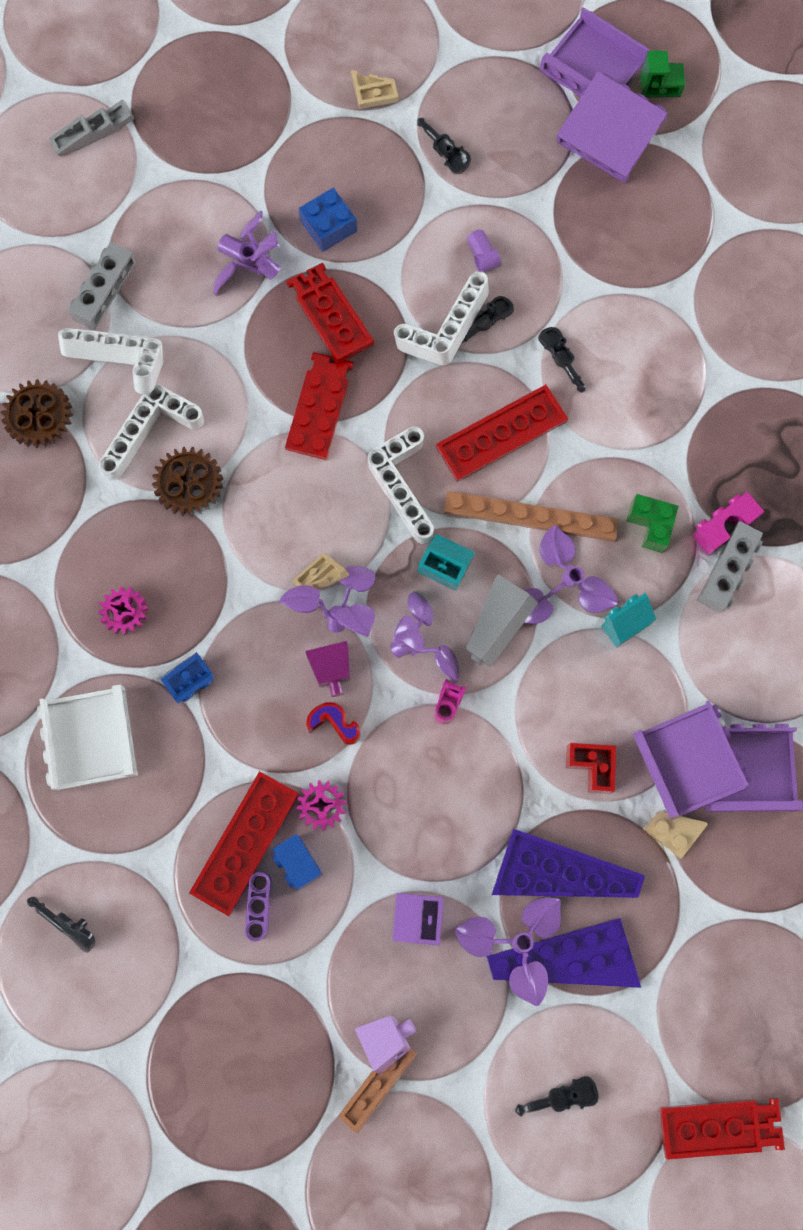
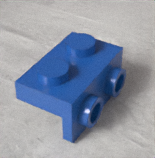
(187, 678)

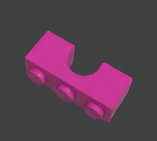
(712, 533)

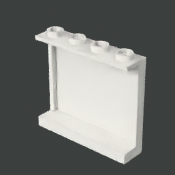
(87, 738)

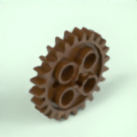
(18, 414)
(167, 480)

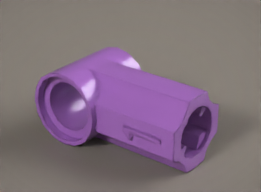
(237, 249)
(485, 257)

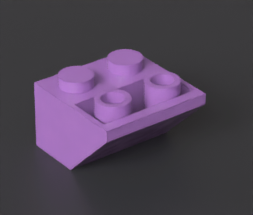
(418, 919)

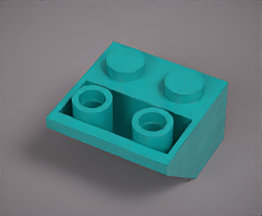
(445, 562)
(630, 620)

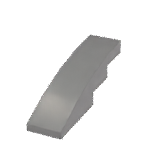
(91, 129)

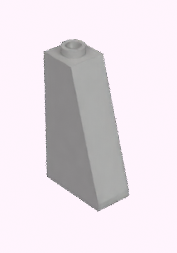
(499, 620)

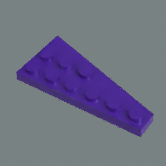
(548, 869)
(581, 957)

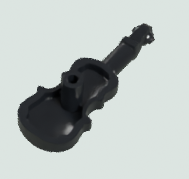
(456, 157)
(496, 310)
(555, 343)
(76, 932)
(581, 1093)

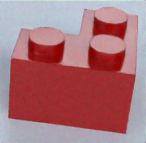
(598, 760)

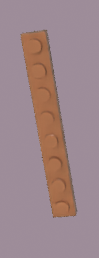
(531, 516)

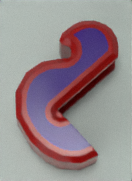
(337, 718)

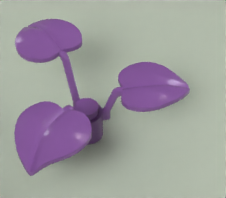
(265, 263)
(594, 594)
(356, 618)
(409, 638)
(529, 980)

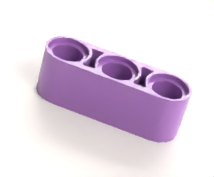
(253, 917)

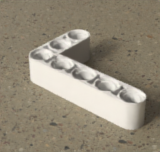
(458, 322)
(142, 352)
(144, 425)
(398, 484)

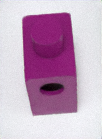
(330, 666)

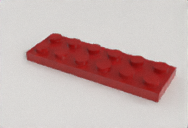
(501, 432)
(244, 843)

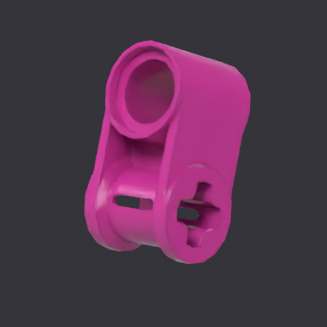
(449, 698)

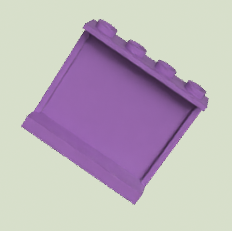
(590, 48)
(611, 126)
(692, 760)
(771, 766)

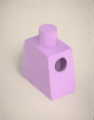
(385, 1041)

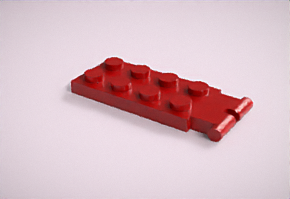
(330, 313)
(319, 407)
(720, 1128)

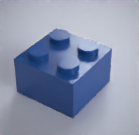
(328, 219)
(297, 862)

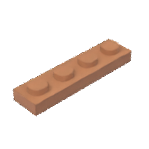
(373, 1092)

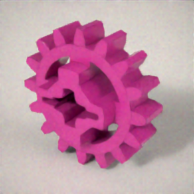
(120, 619)
(320, 795)

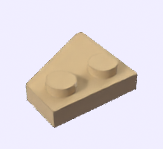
(373, 90)
(321, 573)
(675, 834)

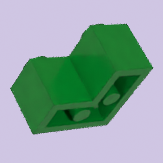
(660, 77)
(657, 517)

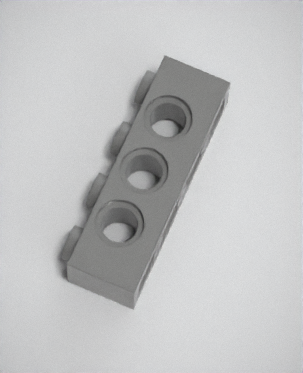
(103, 296)
(711, 594)

